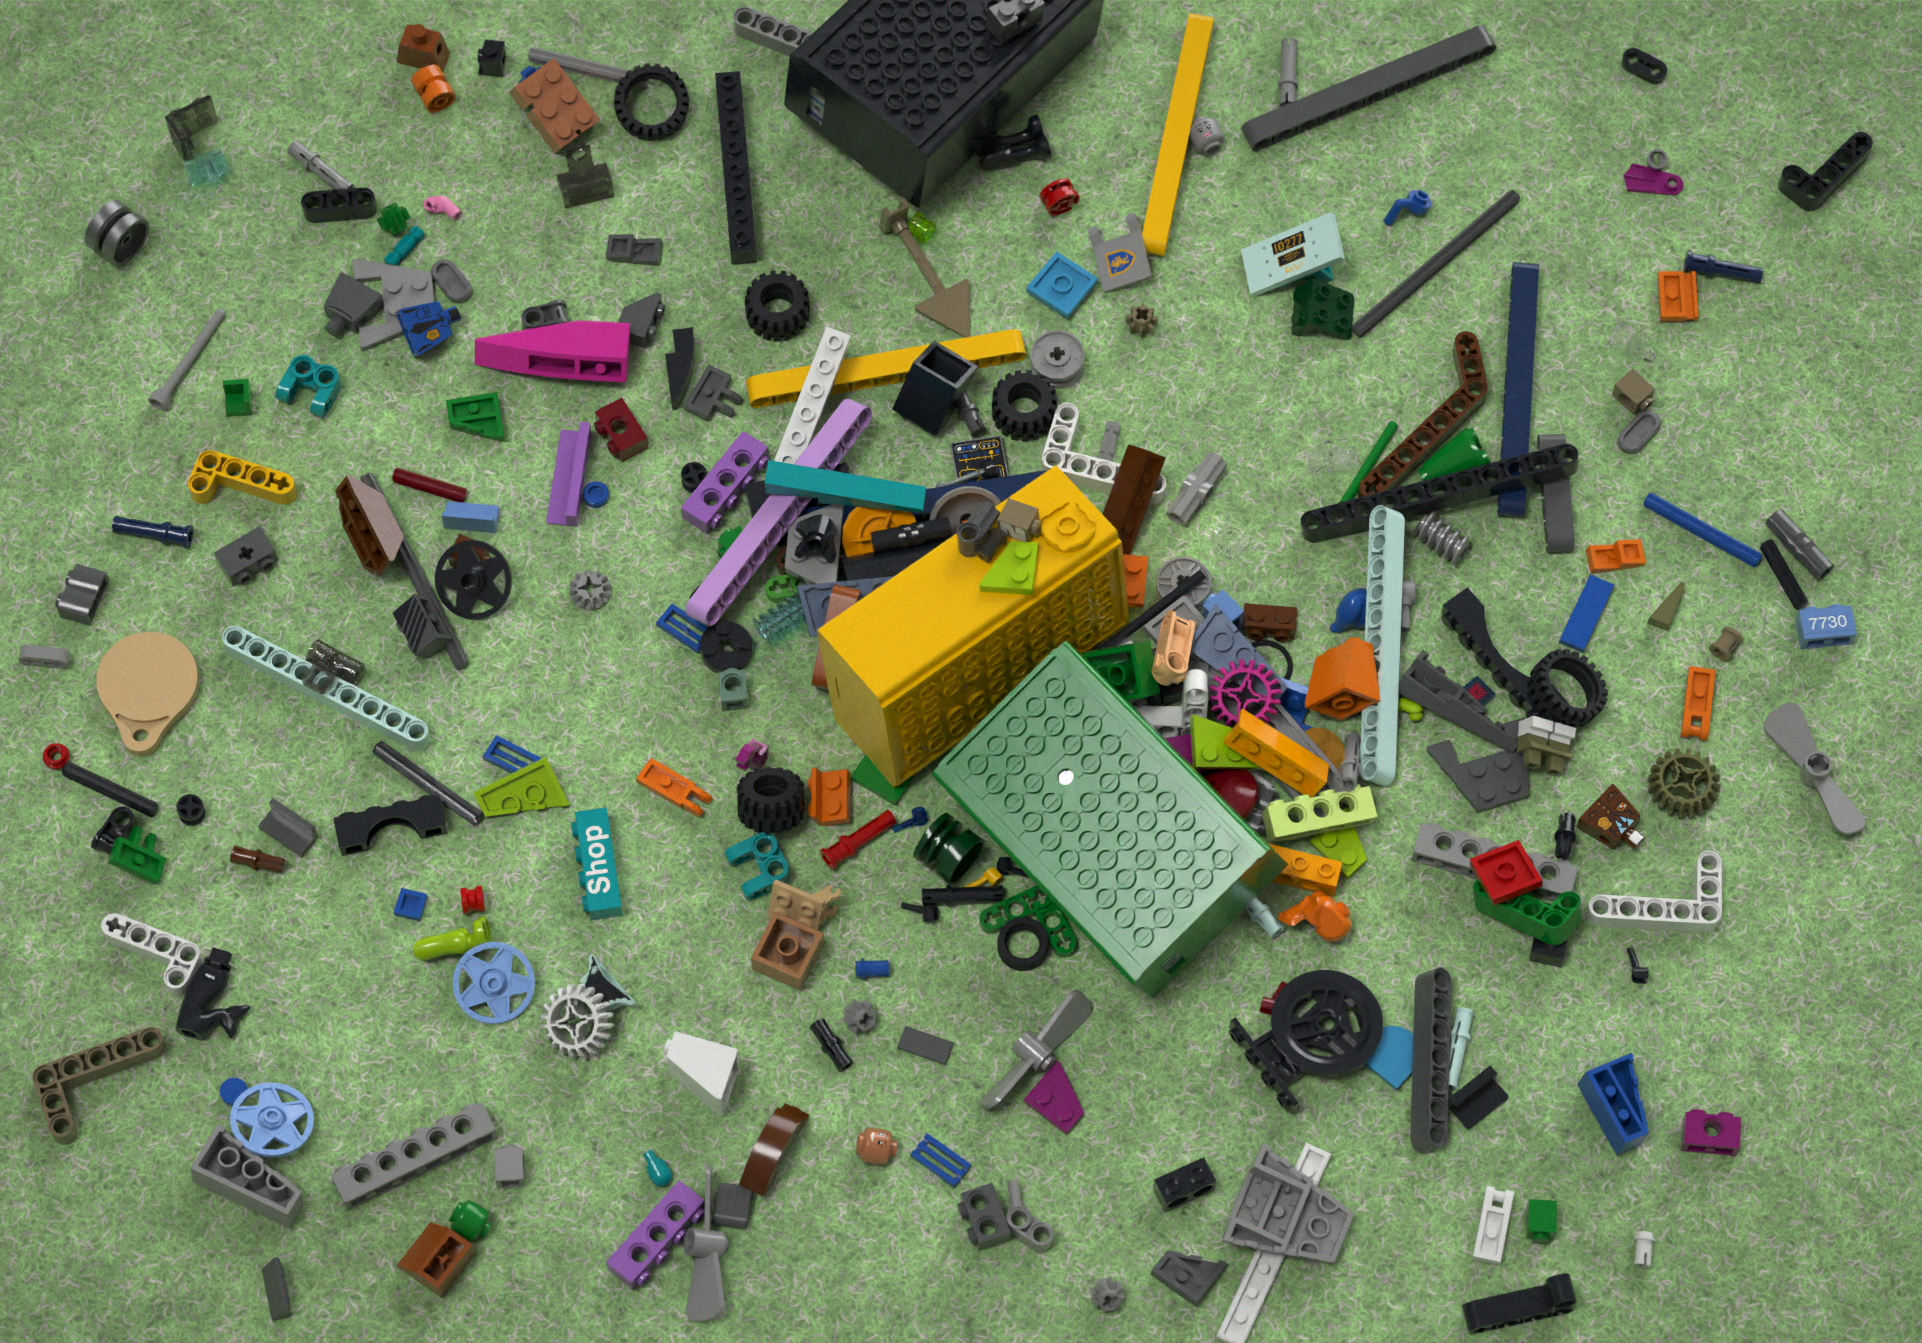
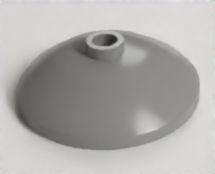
(960, 502)

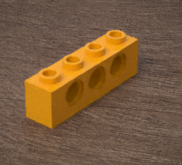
(1308, 871)

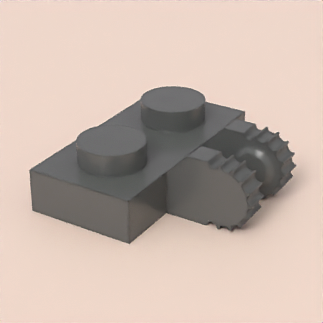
(708, 392)

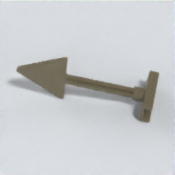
(947, 306)

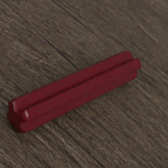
(429, 485)

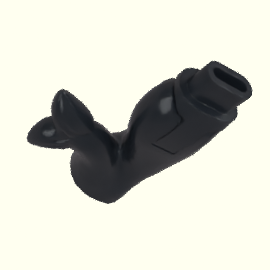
(204, 990)

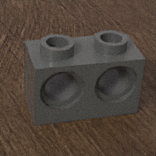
(990, 1215)

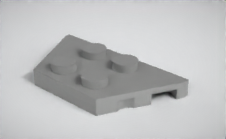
(810, 566)

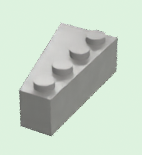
(245, 1179)

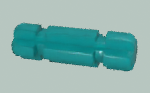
(404, 246)

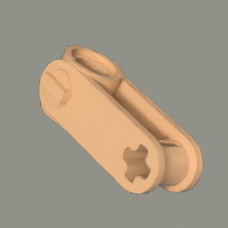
(1173, 649)

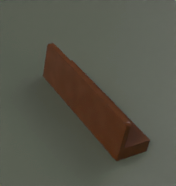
(1132, 493)

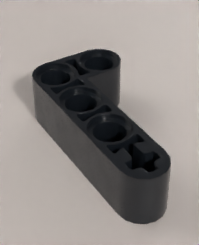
(1831, 170)
(1521, 1306)

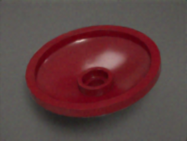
(1236, 787)

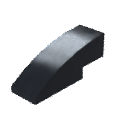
(680, 365)

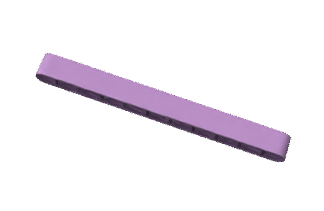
(775, 517)

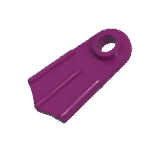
(1651, 181)

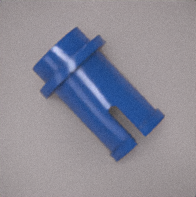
(871, 968)

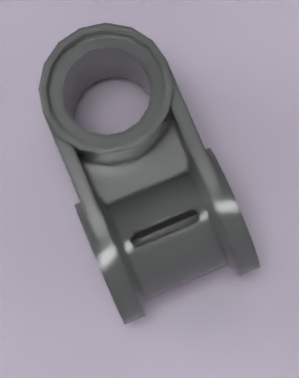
(545, 314)

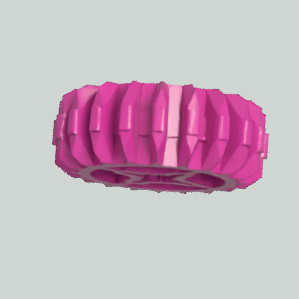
(1250, 672)

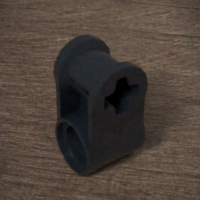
(111, 830)

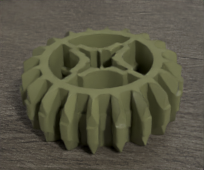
(1668, 793)

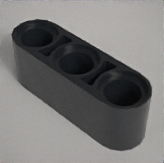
(329, 198)

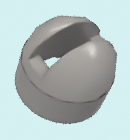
(1662, 159)

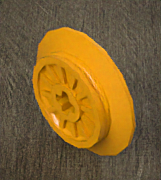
(863, 520)

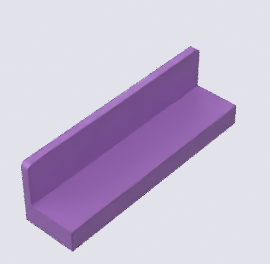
(569, 476)

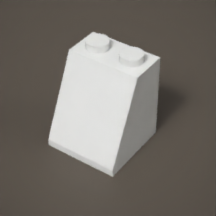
(703, 1068)

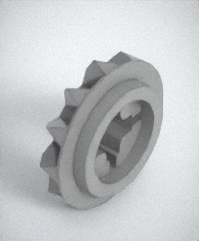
(581, 597)

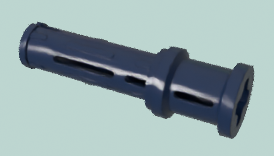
(1710, 265)
(164, 532)

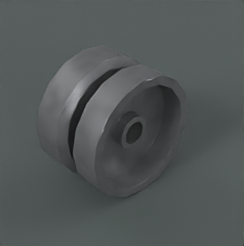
(116, 232)

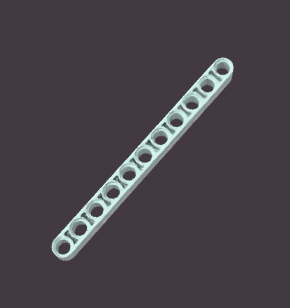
(1384, 632)

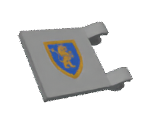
(1121, 259)

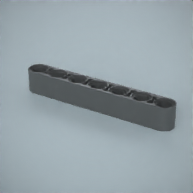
(1430, 1060)

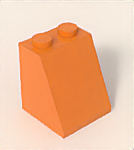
(1344, 680)

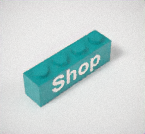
(598, 864)

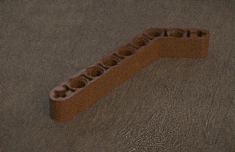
(1442, 415)

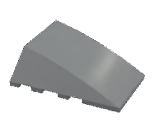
(1286, 1212)

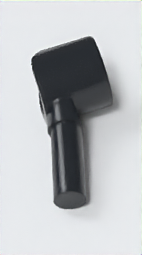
(1005, 867)
(929, 912)
(1638, 974)

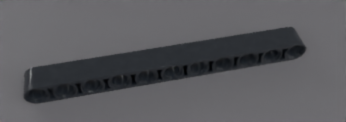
(1447, 483)

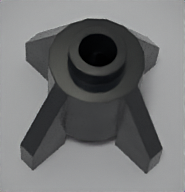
(818, 537)

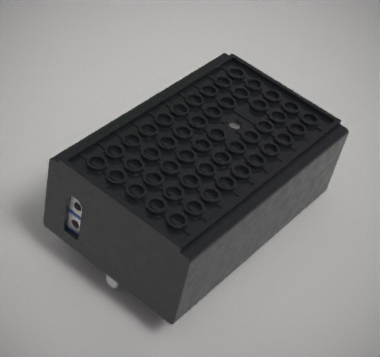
(926, 82)

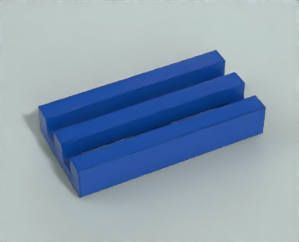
(676, 634)
(512, 747)
(928, 1139)

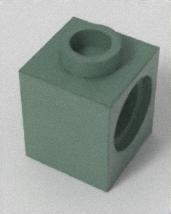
(733, 699)

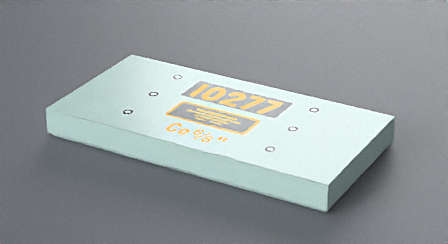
(1292, 254)

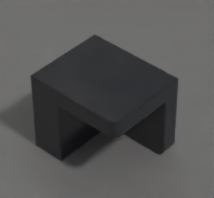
(1547, 954)

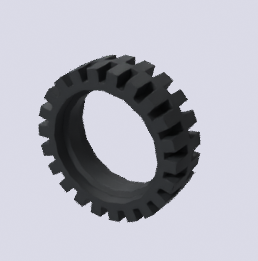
(654, 73)
(1583, 673)

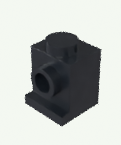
(492, 58)

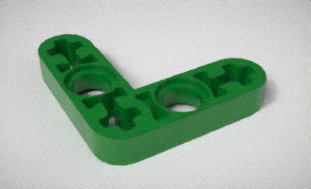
(1040, 911)

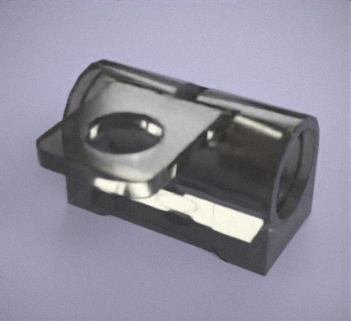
(584, 180)
(332, 663)

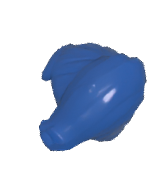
(1351, 611)

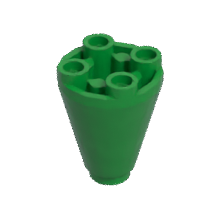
(1457, 455)

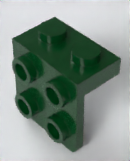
(1322, 308)

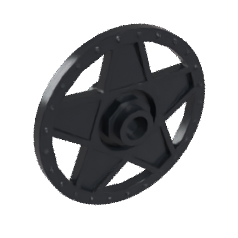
(473, 579)

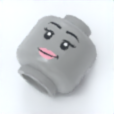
(1206, 135)

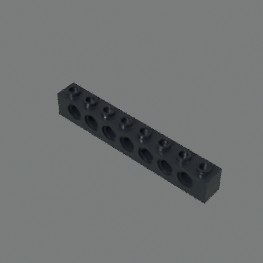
(735, 168)

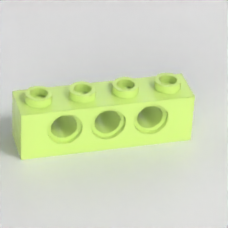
(1281, 828)

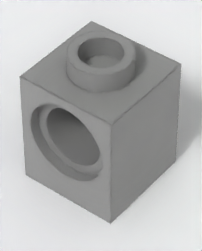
(509, 1166)

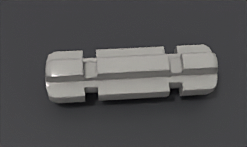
(1109, 441)

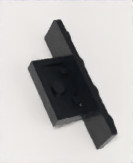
(1272, 1064)

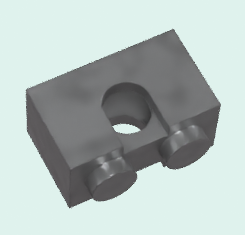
(1003, 17)

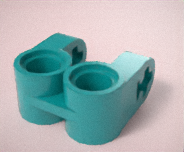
(313, 379)
(748, 850)

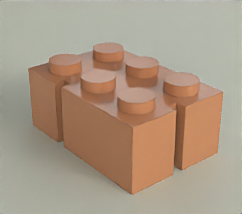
(557, 105)

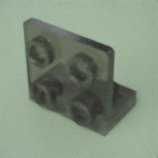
(189, 121)

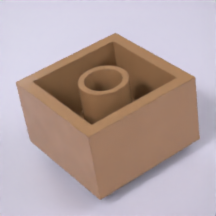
(787, 951)

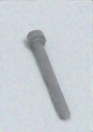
(162, 397)

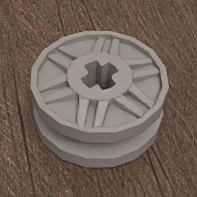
(1058, 345)
(1176, 572)

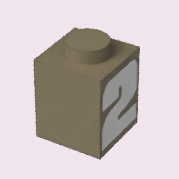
(1019, 520)

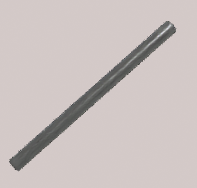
(1435, 263)
(422, 586)

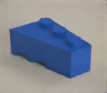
(1616, 1103)

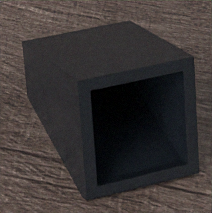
(934, 387)

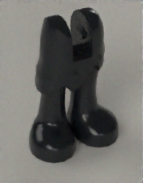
(999, 149)

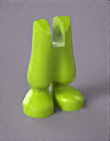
(454, 941)

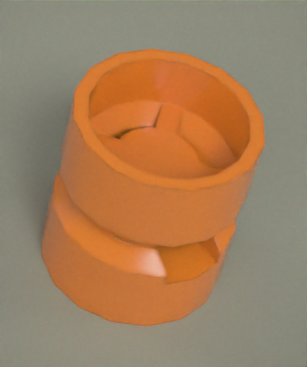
(433, 88)

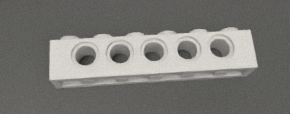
(813, 395)

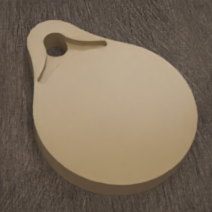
(144, 682)

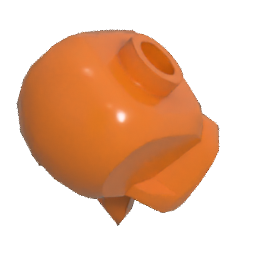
(1324, 912)

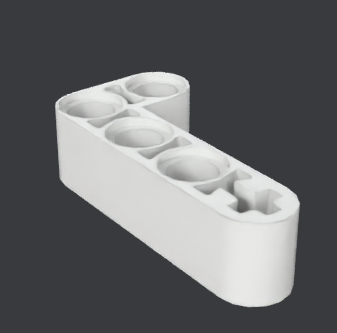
(149, 948)

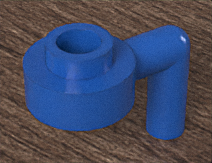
(1416, 201)

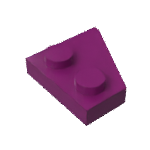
(1055, 1099)

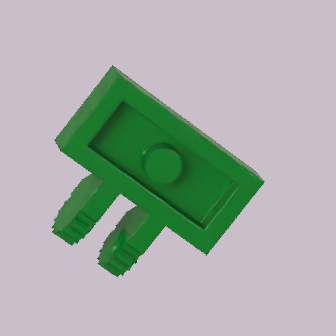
(138, 859)

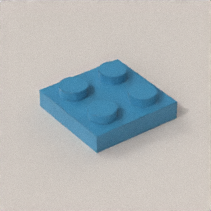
(1062, 285)

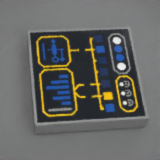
(969, 453)

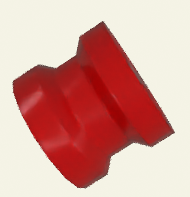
(472, 899)

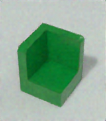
(238, 397)

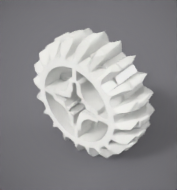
(572, 996)

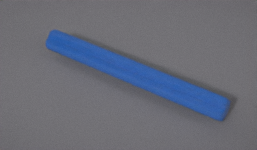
(1702, 529)

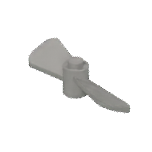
(1791, 733)
(1038, 1050)
(707, 1246)

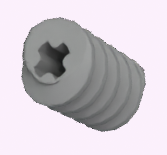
(1441, 538)

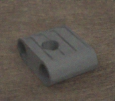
(732, 1206)

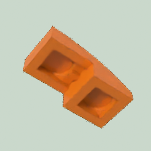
(1619, 556)

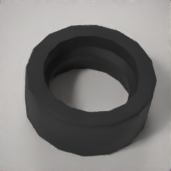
(1017, 963)

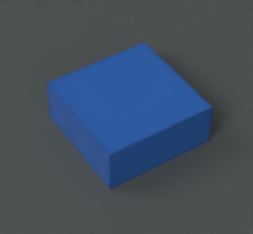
(410, 904)

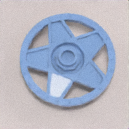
(493, 982)
(271, 1119)

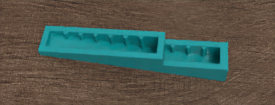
(843, 488)

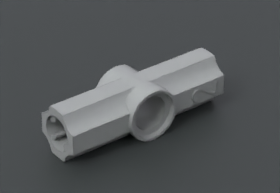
(1196, 488)

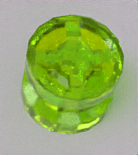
(921, 228)

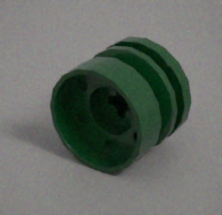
(949, 849)

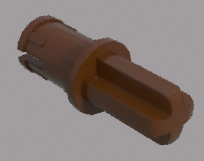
(256, 859)

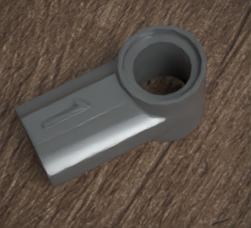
(976, 528)

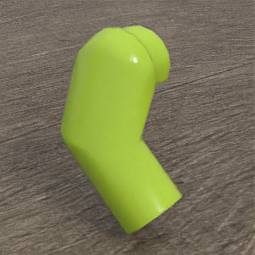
(1411, 707)

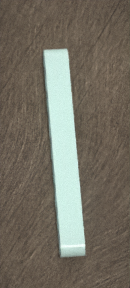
(334, 697)

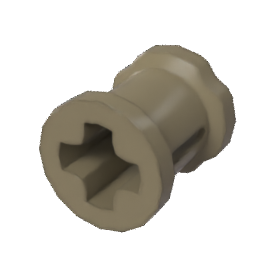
(1726, 643)

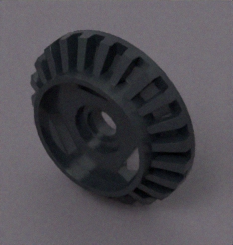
(1334, 995)

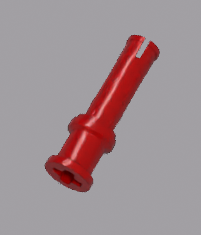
(848, 845)

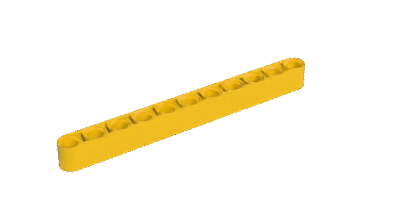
(1176, 133)
(884, 367)

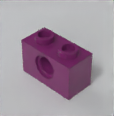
(1698, 1141)

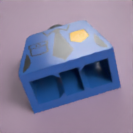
(426, 325)

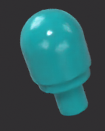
(657, 1169)

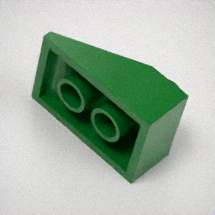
(1127, 668)

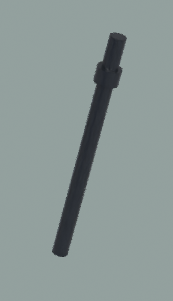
(1153, 611)

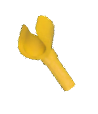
(991, 875)

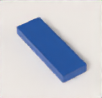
(1586, 613)

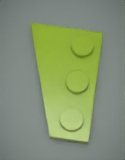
(522, 790)

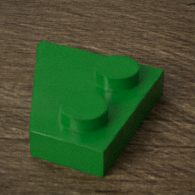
(477, 415)

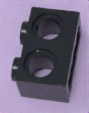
(1184, 1185)

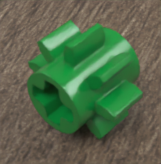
(393, 218)

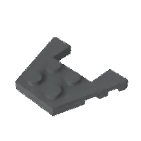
(1489, 779)

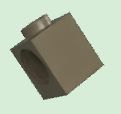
(1634, 392)

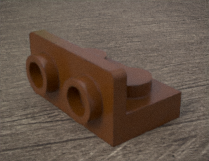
(1269, 622)

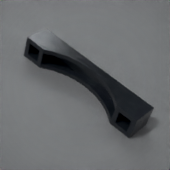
(1467, 618)

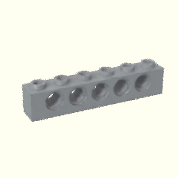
(1454, 861)
(407, 1168)

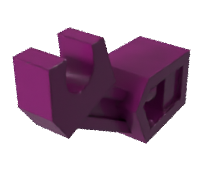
(752, 755)

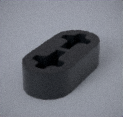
(1644, 66)

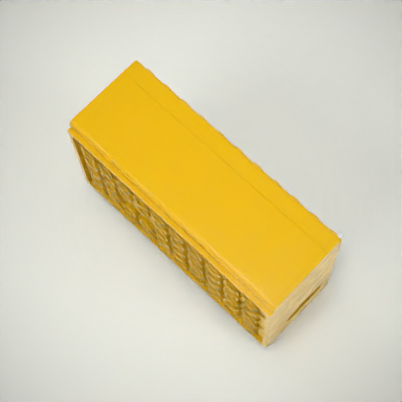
(936, 655)

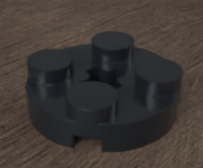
(725, 631)

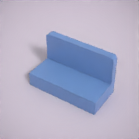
(470, 517)

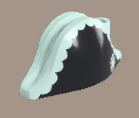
(606, 984)

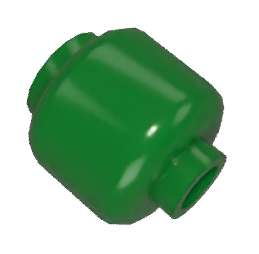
(470, 1220)

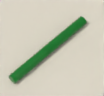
(1370, 461)

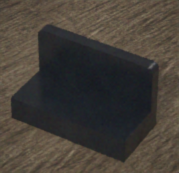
(1477, 1098)

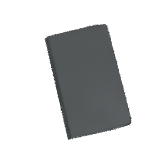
(276, 1290)

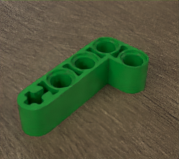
(1543, 921)

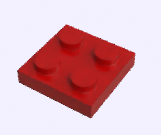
(1506, 872)

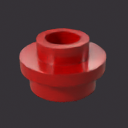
(53, 749)

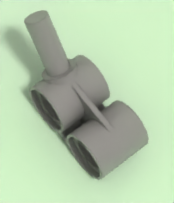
(1032, 1226)

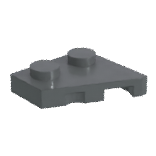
(1187, 1275)

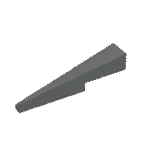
(1435, 691)

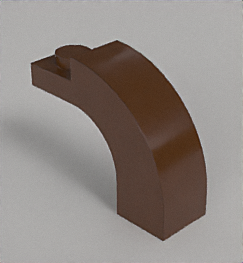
(771, 1148)

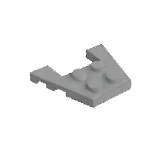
(401, 289)

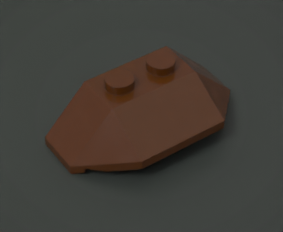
(369, 524)

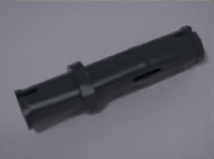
(962, 895)

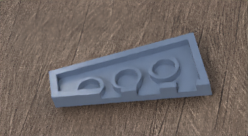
(1221, 642)

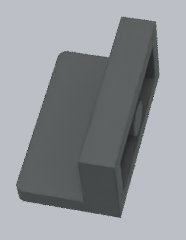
(288, 828)

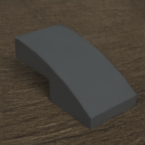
(628, 249)

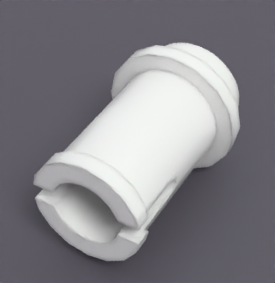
(1643, 1250)

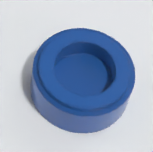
(595, 494)
(231, 1090)

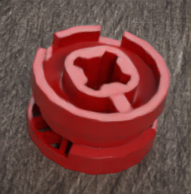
(1059, 197)

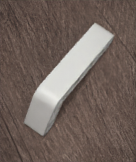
(1092, 466)
(1175, 720)
(1667, 907)

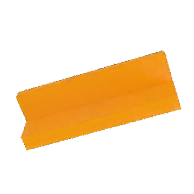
(1277, 754)

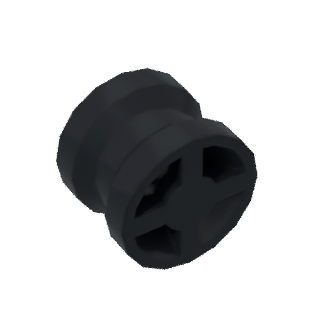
(693, 471)
(188, 804)

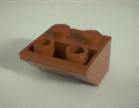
(437, 1258)

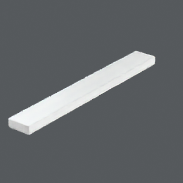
(1265, 1265)

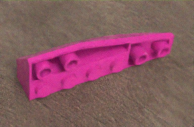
(561, 351)

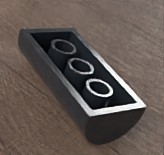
(883, 564)

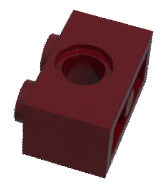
(615, 417)

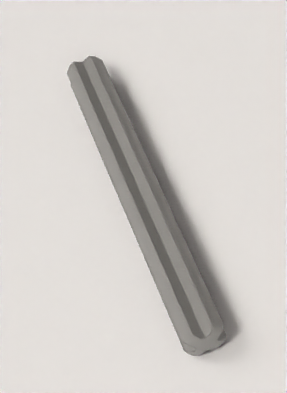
(581, 66)

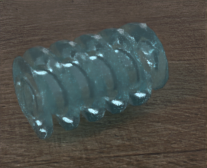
(780, 619)

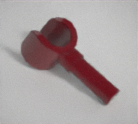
(1267, 1003)

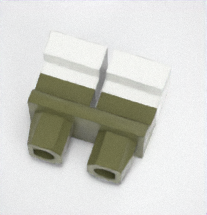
(1546, 741)

